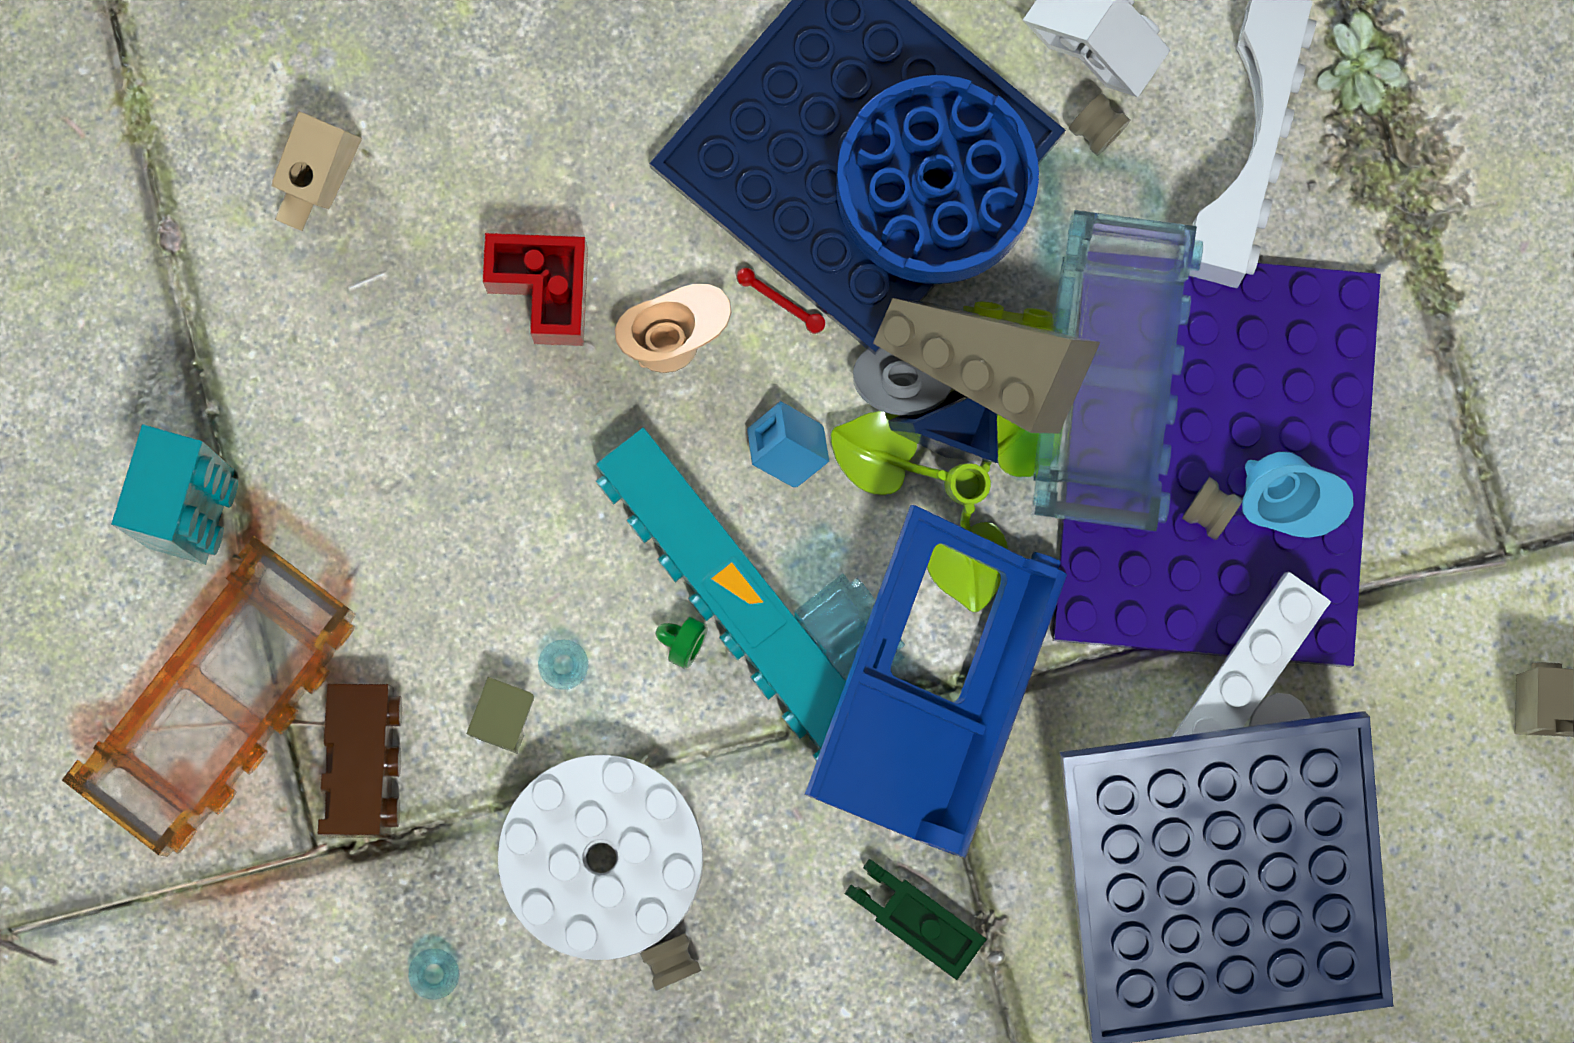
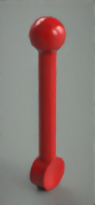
(814, 323)

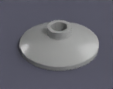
(896, 385)

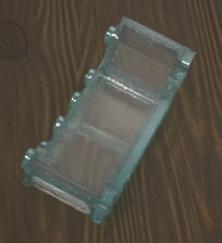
(1126, 292)

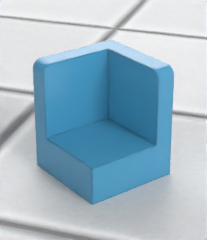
(787, 444)

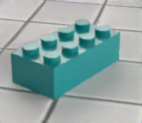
(175, 495)

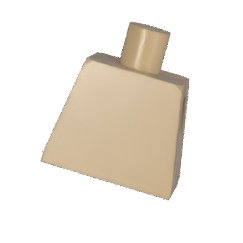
(315, 147)

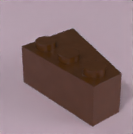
(360, 761)

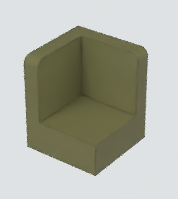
(501, 715)

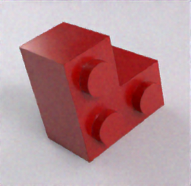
(549, 270)

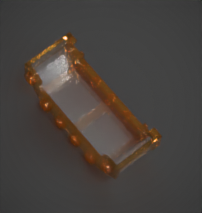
(216, 703)

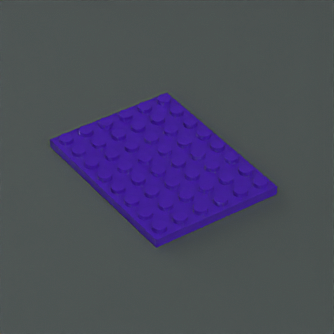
(1260, 375)

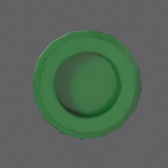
(683, 640)

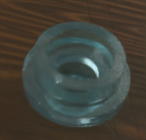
(552, 653)
(418, 979)

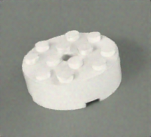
(548, 849)

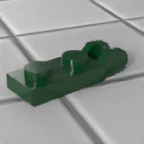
(920, 922)

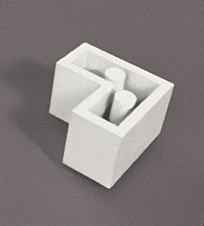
(1105, 35)

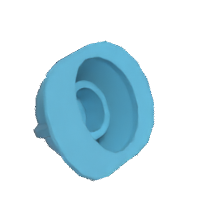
(1294, 496)

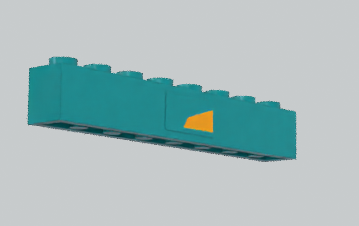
(723, 584)

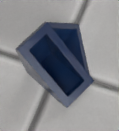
(953, 429)

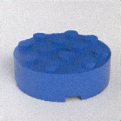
(928, 230)

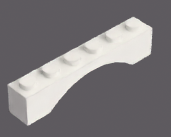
(1270, 51)
(1257, 658)

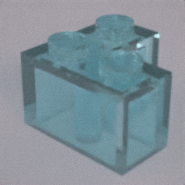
(837, 621)

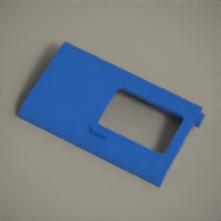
(910, 753)

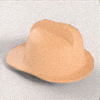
(672, 327)

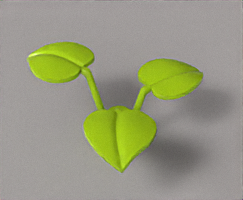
(877, 463)

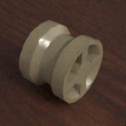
(1099, 124)
(1212, 508)
(670, 961)

